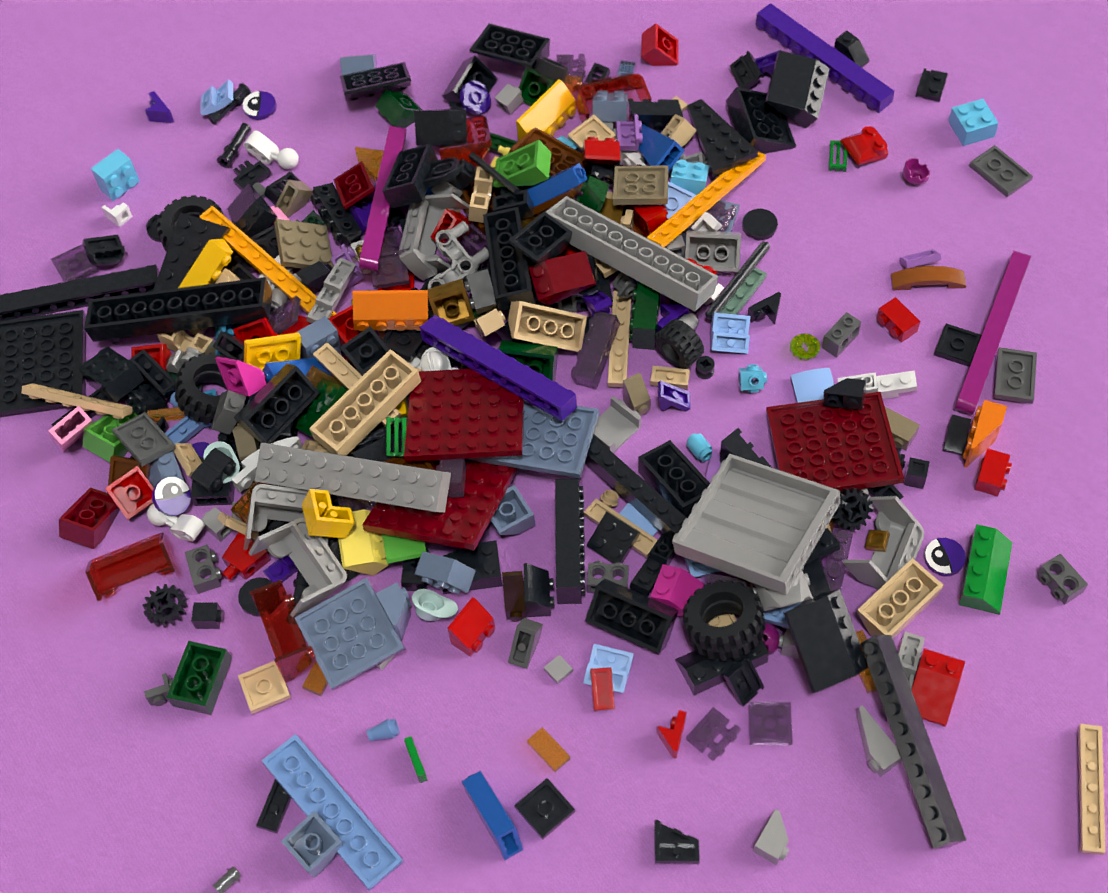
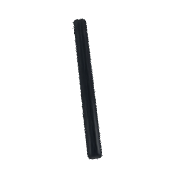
(738, 279)

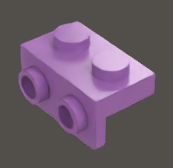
(629, 134)
(349, 255)

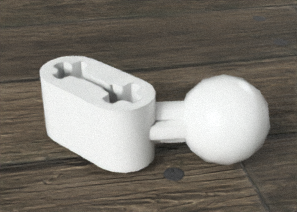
(267, 151)
(184, 528)

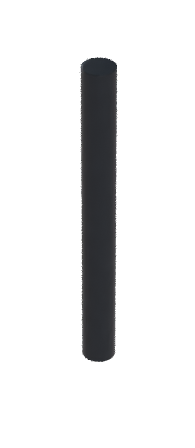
(500, 178)

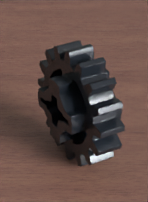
(860, 508)
(165, 605)

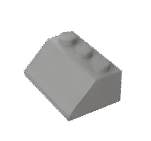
(714, 249)

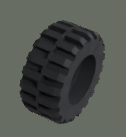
(191, 206)
(192, 400)
(727, 640)

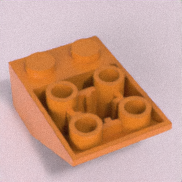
(984, 430)

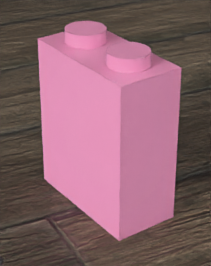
(70, 428)

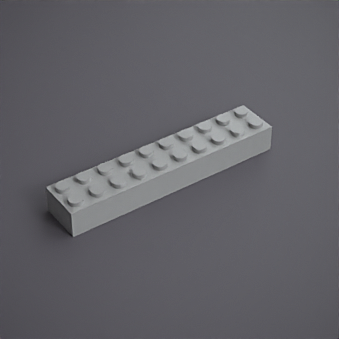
(635, 254)
(353, 477)

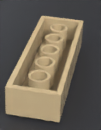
(365, 404)

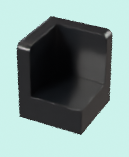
(916, 473)

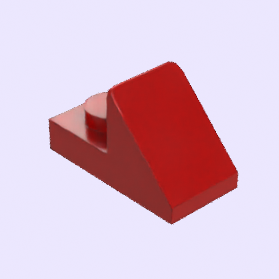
(672, 737)

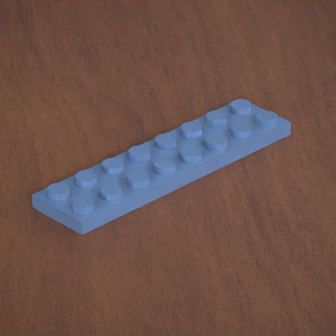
(316, 790)

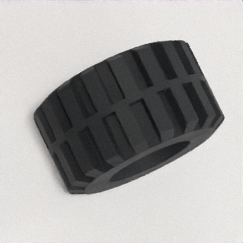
(679, 344)

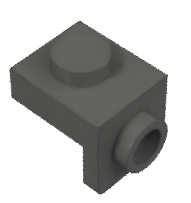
(625, 285)
(157, 695)

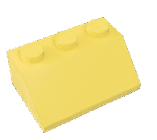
(362, 549)

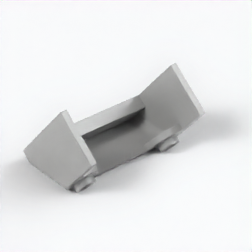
(421, 223)
(273, 504)
(903, 543)
(311, 558)

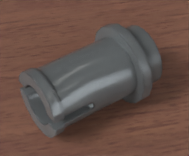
(227, 880)

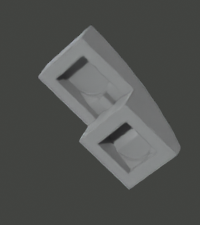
(417, 265)

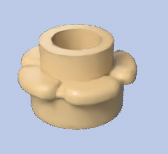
(609, 498)

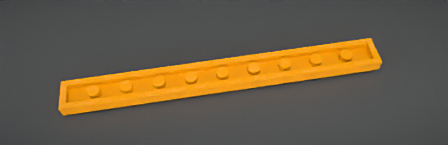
(704, 201)
(262, 261)

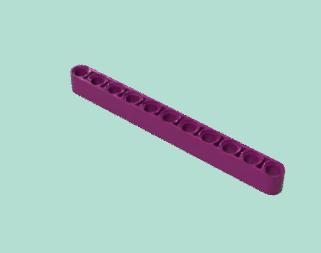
(380, 207)
(992, 333)

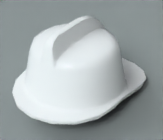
(435, 360)

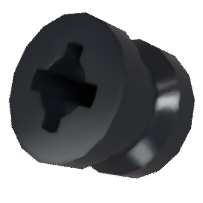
(708, 370)

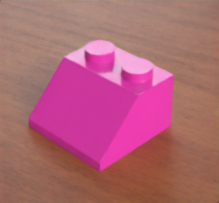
(240, 376)
(675, 587)

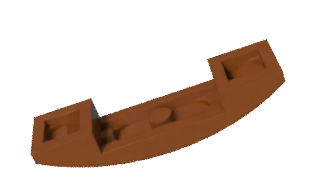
(928, 275)

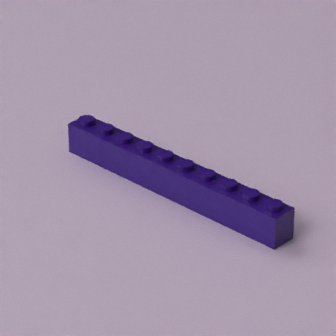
(842, 69)
(499, 367)

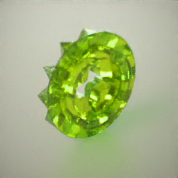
(810, 341)

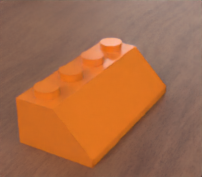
(390, 309)

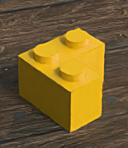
(323, 518)

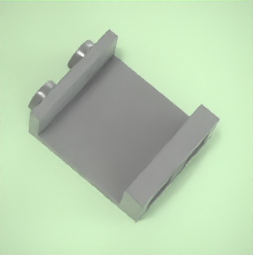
(617, 425)

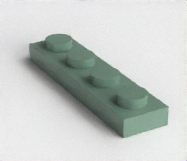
(745, 292)

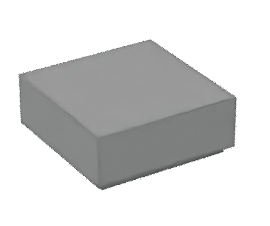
(558, 669)

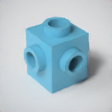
(746, 375)

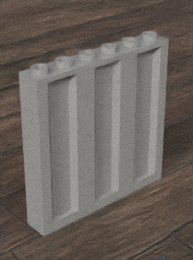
(757, 523)

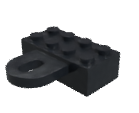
(415, 172)

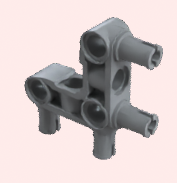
(457, 256)

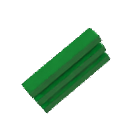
(837, 166)
(396, 420)
(415, 759)

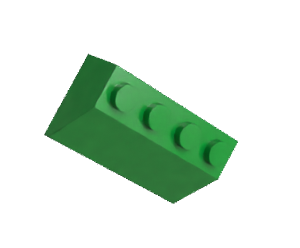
(986, 570)

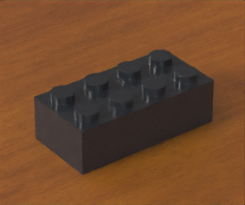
(631, 615)

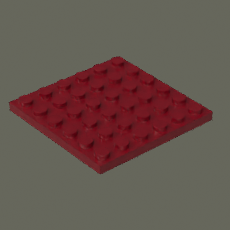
(462, 418)
(836, 443)
(463, 518)

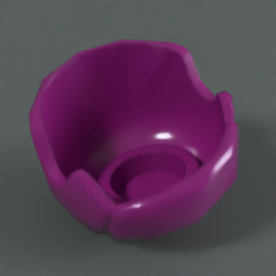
(915, 172)
(771, 638)

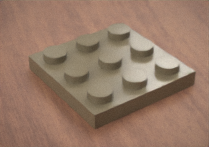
(640, 185)
(302, 243)

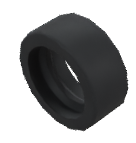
(551, 68)

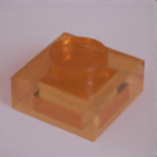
(571, 81)

